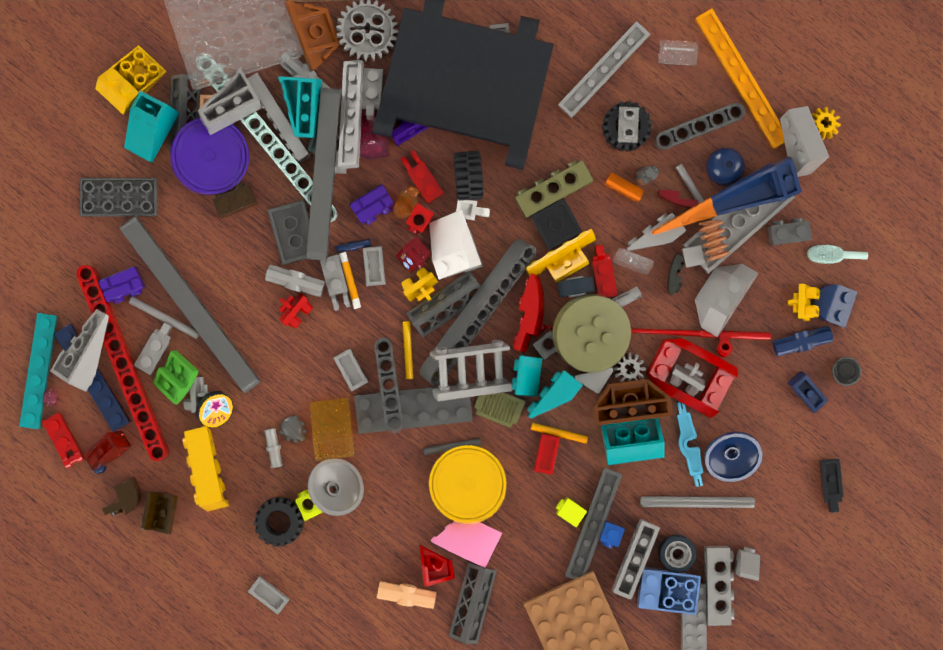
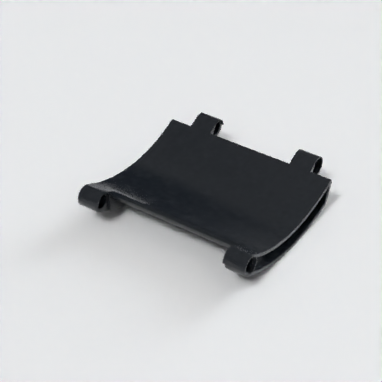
(466, 79)

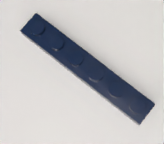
(99, 389)

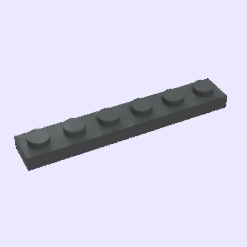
(593, 523)

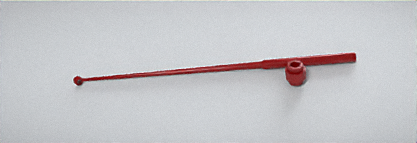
(724, 336)

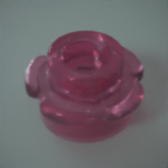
(50, 397)

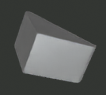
(594, 380)

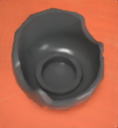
(846, 371)

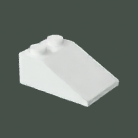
(452, 245)

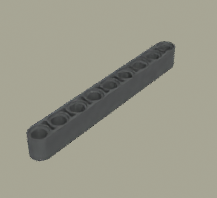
(324, 174)
(481, 306)

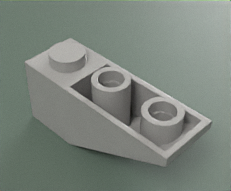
(651, 240)

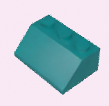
(633, 441)

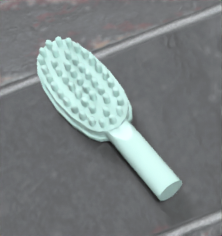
(832, 254)

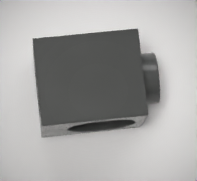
(538, 345)

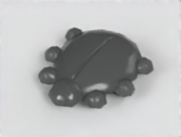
(293, 429)

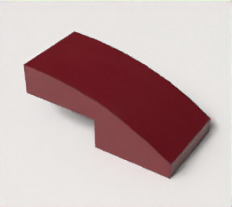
(673, 198)

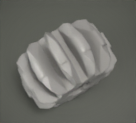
(635, 365)

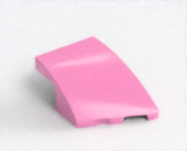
(469, 541)

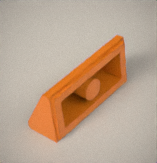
(624, 187)

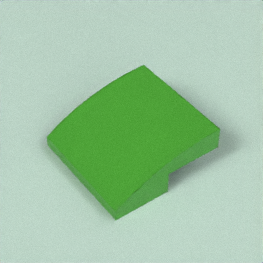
(176, 377)

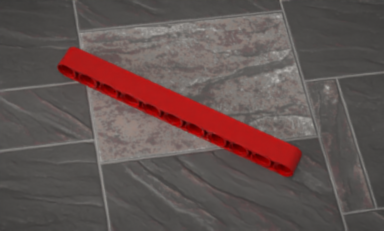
(129, 370)

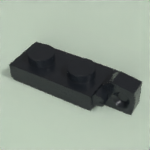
(831, 483)

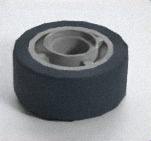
(576, 286)
(679, 564)

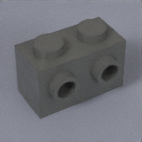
(789, 233)

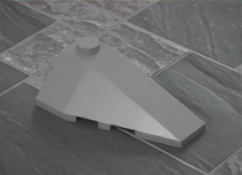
(80, 361)

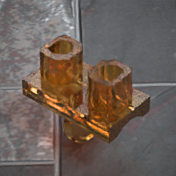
(406, 202)

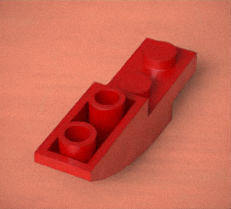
(533, 305)

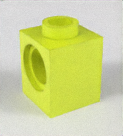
(570, 511)
(306, 513)

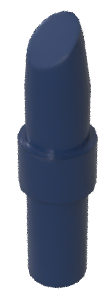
(353, 245)

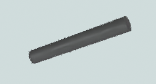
(446, 447)

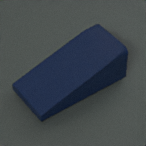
(807, 391)

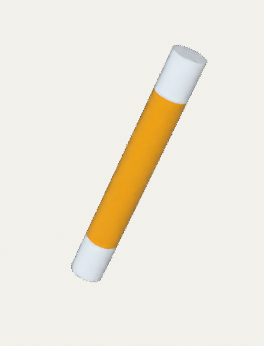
(350, 281)

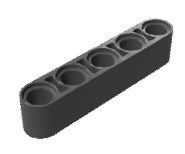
(707, 122)
(385, 376)

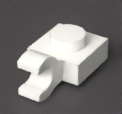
(470, 209)

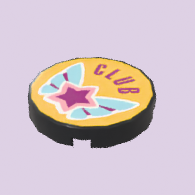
(214, 409)

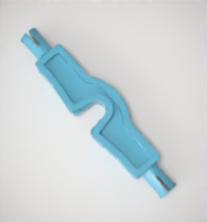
(692, 454)

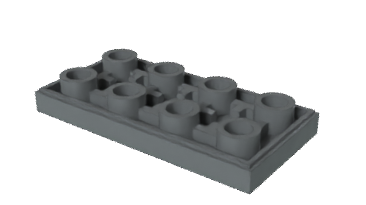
(119, 197)

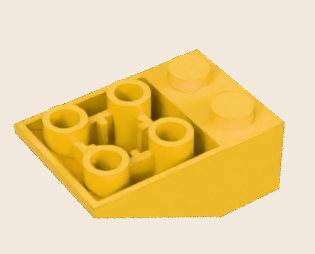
(127, 77)

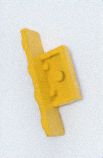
(565, 259)

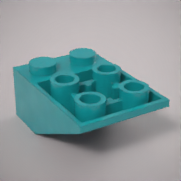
(148, 126)
(559, 392)

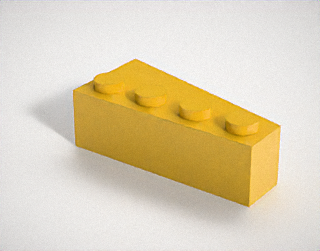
(204, 469)

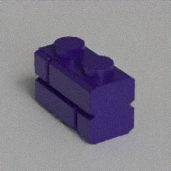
(372, 205)
(122, 284)

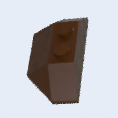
(631, 402)

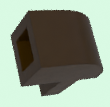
(129, 496)

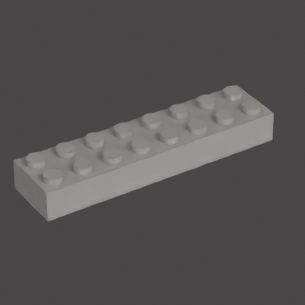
(280, 121)
(695, 626)

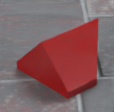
(435, 567)

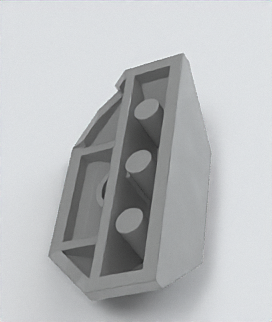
(722, 295)

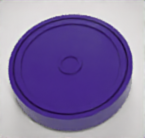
(207, 161)

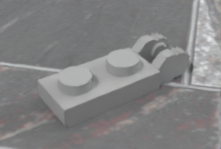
(335, 280)

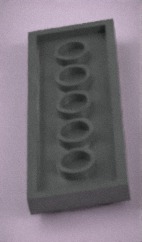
(418, 410)

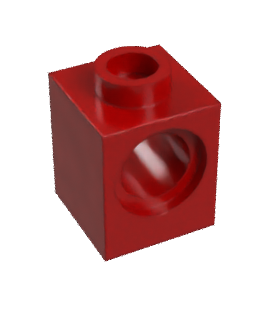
(422, 211)

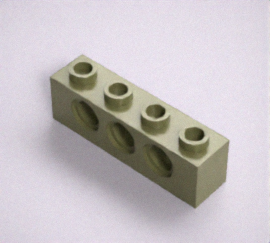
(582, 179)

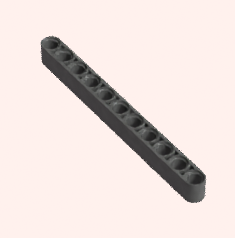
(190, 304)

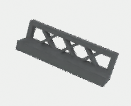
(179, 100)
(443, 301)
(475, 605)

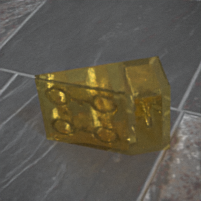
(332, 429)

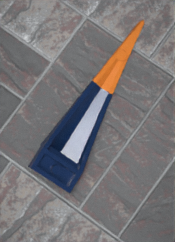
(764, 186)

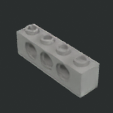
(712, 555)
(635, 558)

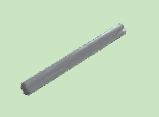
(698, 502)

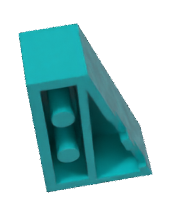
(303, 104)

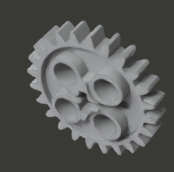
(366, 47)

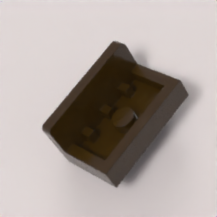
(159, 512)

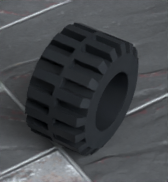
(611, 133)
(468, 175)
(264, 529)

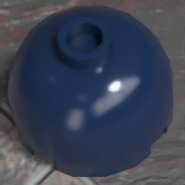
(725, 166)

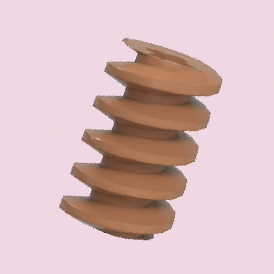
(714, 239)

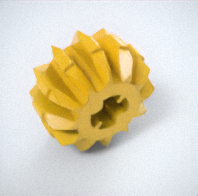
(828, 119)

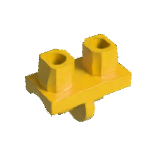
(422, 287)
(802, 300)

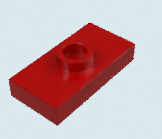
(547, 454)

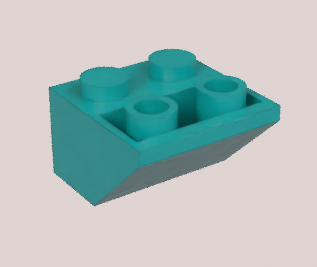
(527, 376)

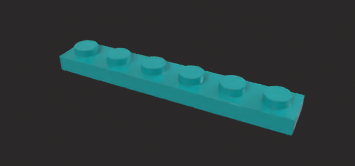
(38, 371)

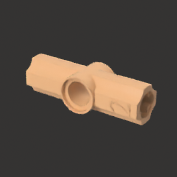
(406, 594)

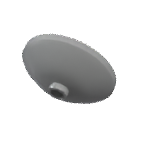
(343, 479)

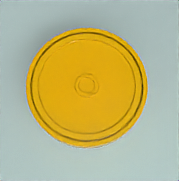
(467, 484)

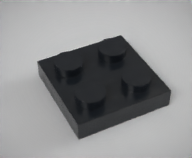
(556, 224)

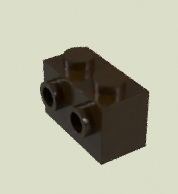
(234, 201)

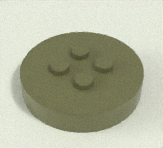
(591, 333)

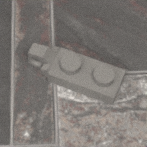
(372, 91)
(154, 349)

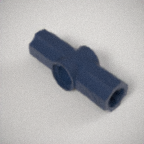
(802, 341)

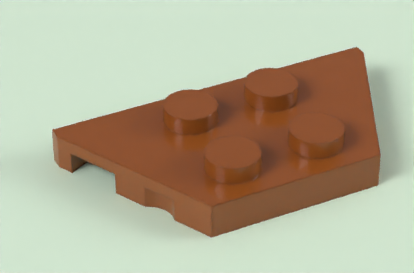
(314, 32)

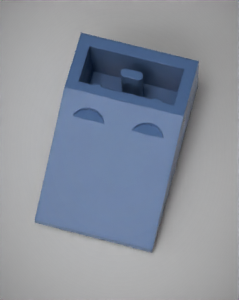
(668, 591)

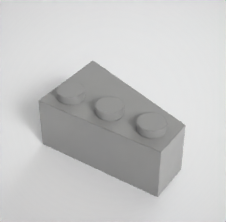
(230, 104)
(803, 140)

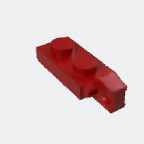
(603, 273)

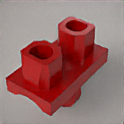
(299, 303)

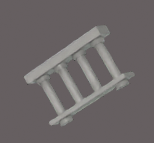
(481, 386)

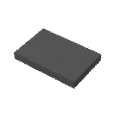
(291, 230)

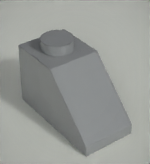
(747, 563)

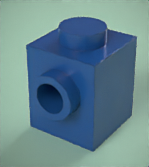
(611, 534)

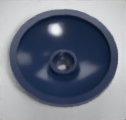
(736, 463)

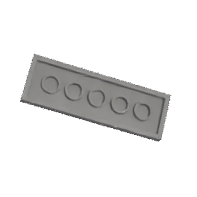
(738, 228)

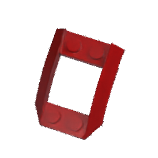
(716, 387)

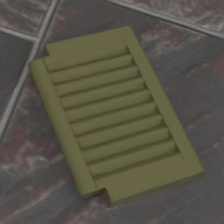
(500, 408)

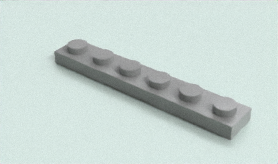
(604, 69)
(351, 114)

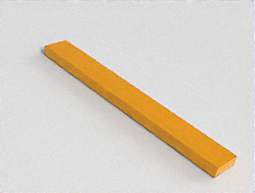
(741, 77)

